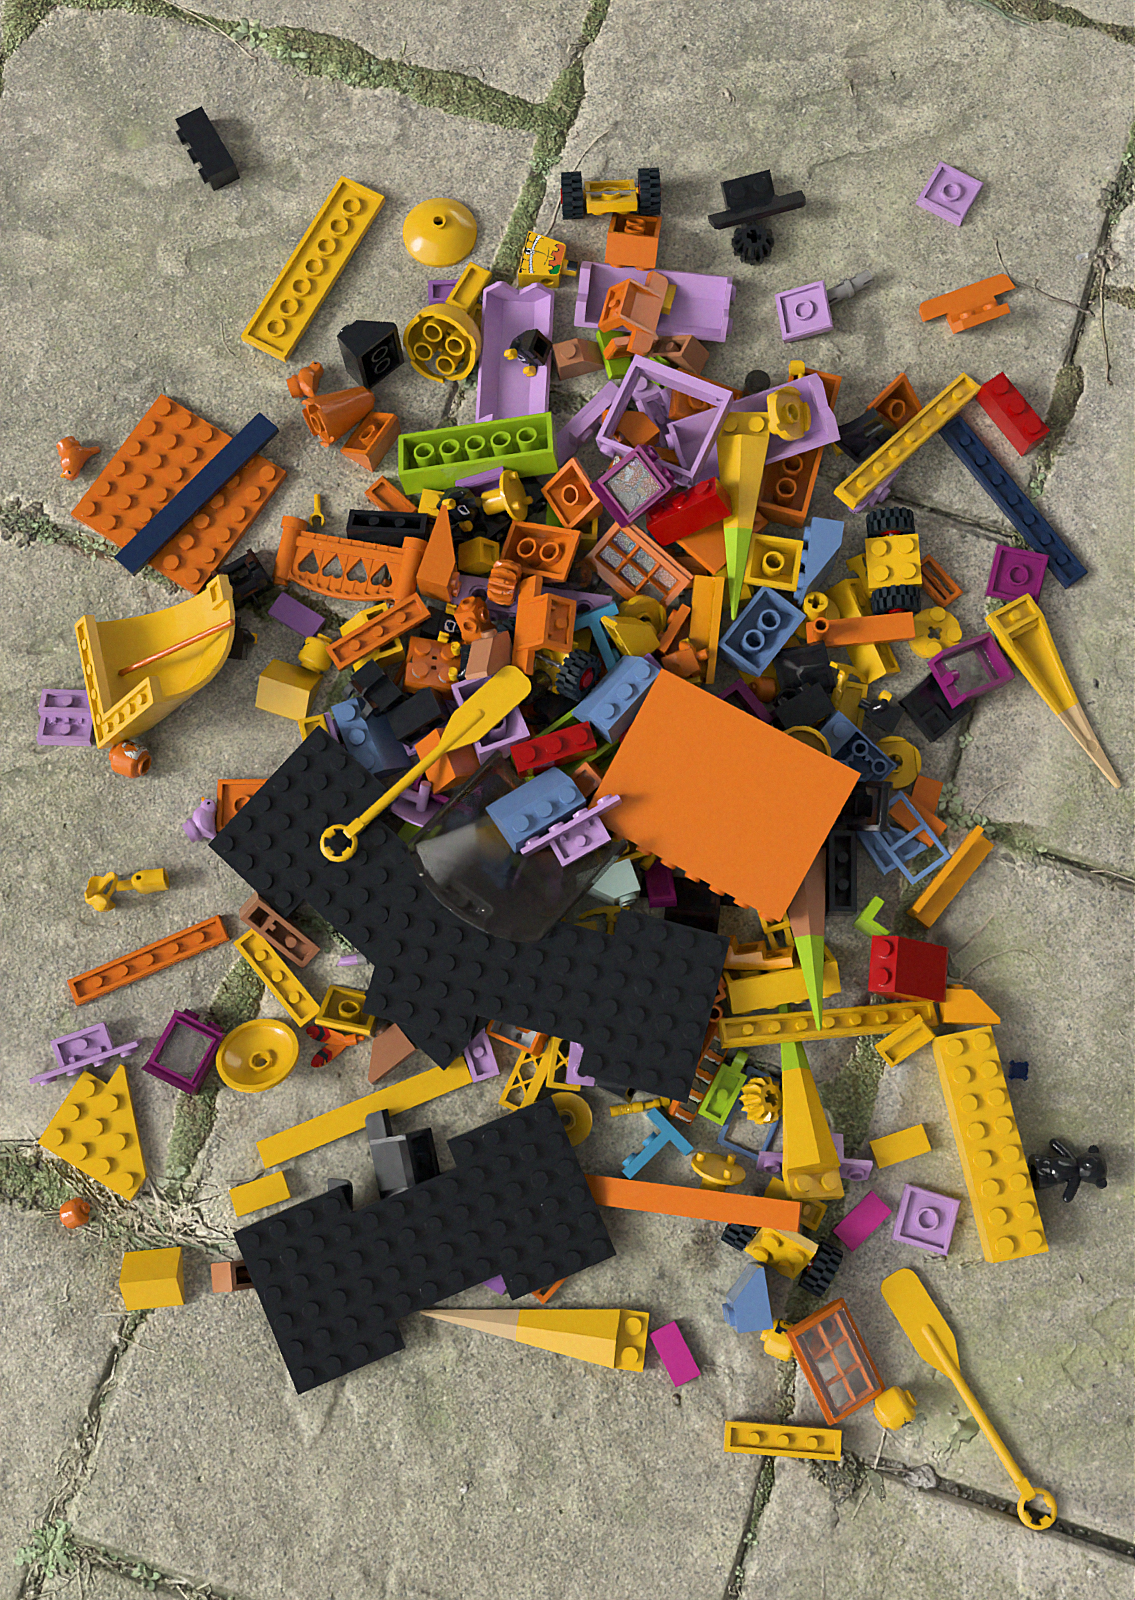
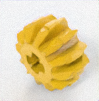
(762, 1100)

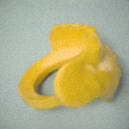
(94, 893)

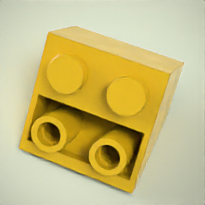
(384, 656)

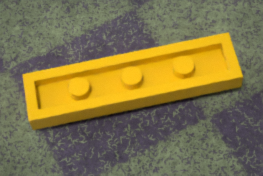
(278, 977)
(782, 1440)

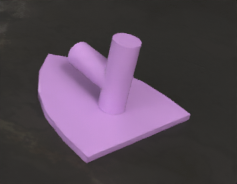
(416, 806)

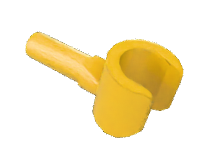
(797, 368)
(317, 511)

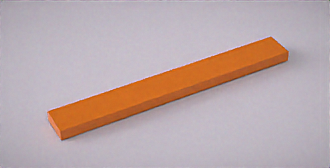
(696, 1203)

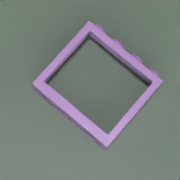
(678, 381)

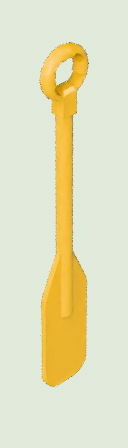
(465, 727)
(937, 1347)

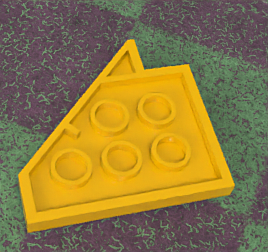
(100, 1132)

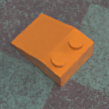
(633, 241)
(709, 543)
(541, 550)
(438, 570)

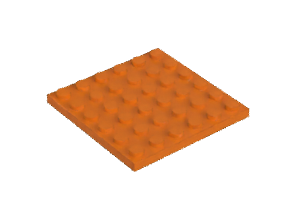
(152, 469)

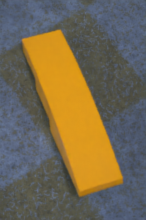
(757, 957)

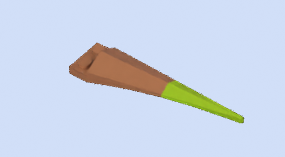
(807, 925)

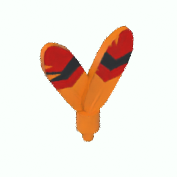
(336, 1044)

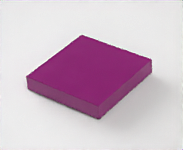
(1016, 574)

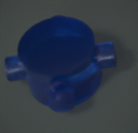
(1018, 1070)

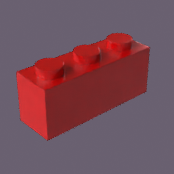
(1012, 414)
(688, 511)
(553, 750)

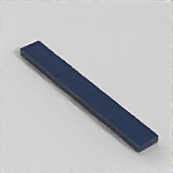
(196, 494)
(1012, 501)

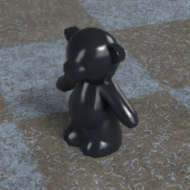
(1051, 1171)

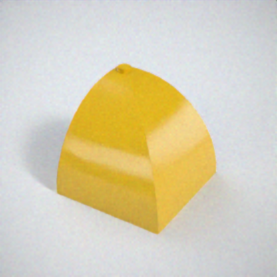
(139, 700)

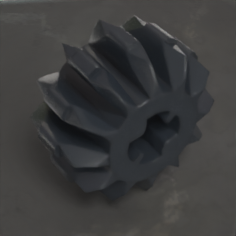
(752, 242)

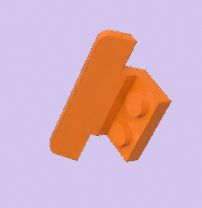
(969, 304)
(635, 308)
(541, 623)

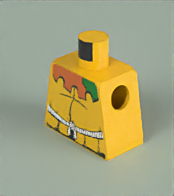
(544, 262)

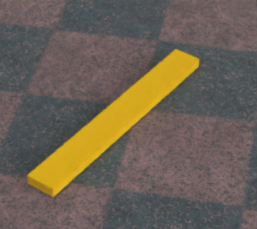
(907, 441)
(835, 1024)
(352, 1116)

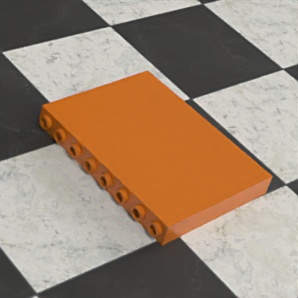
(723, 795)

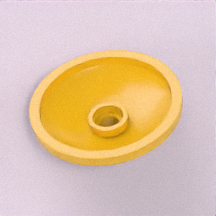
(444, 243)
(250, 1047)

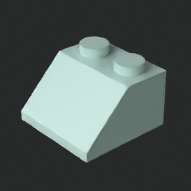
(617, 885)

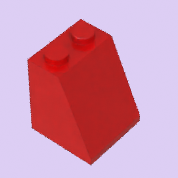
(908, 969)

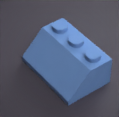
(759, 632)
(617, 697)
(371, 740)
(536, 807)
(748, 1302)

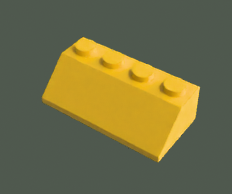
(770, 988)

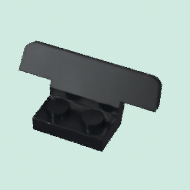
(753, 199)
(696, 904)
(399, 1158)

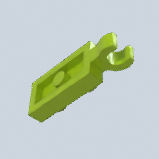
(724, 1090)

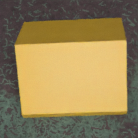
(287, 690)
(343, 1012)
(152, 1278)

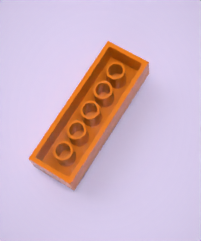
(790, 481)

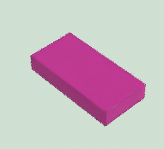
(861, 1221)
(674, 1353)

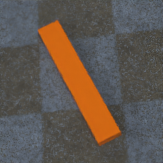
(148, 960)

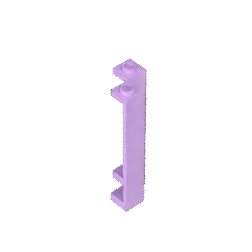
(697, 308)
(502, 385)
(689, 433)

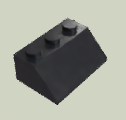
(370, 350)

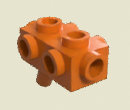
(472, 619)

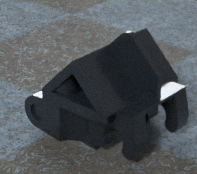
(251, 585)
(376, 690)
(867, 807)

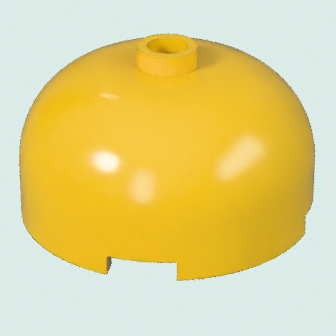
(448, 331)

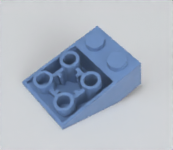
(818, 556)
(854, 748)

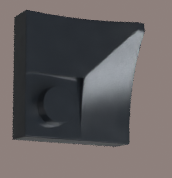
(865, 434)
(802, 665)
(931, 709)

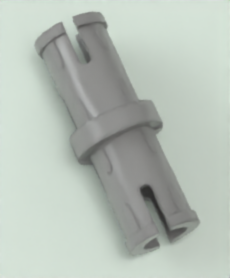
(849, 287)

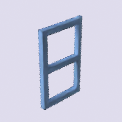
(923, 825)
(750, 1070)

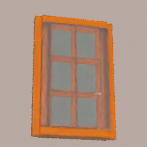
(637, 565)
(835, 1361)

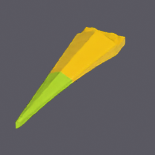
(741, 464)
(809, 1153)

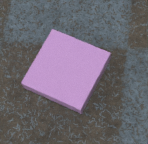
(949, 193)
(804, 311)
(926, 1219)

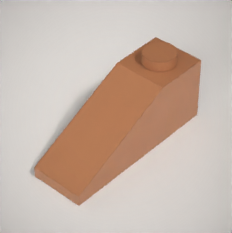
(280, 932)

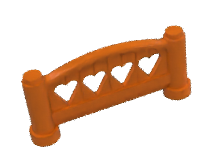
(298, 545)

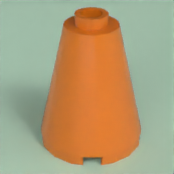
(337, 412)

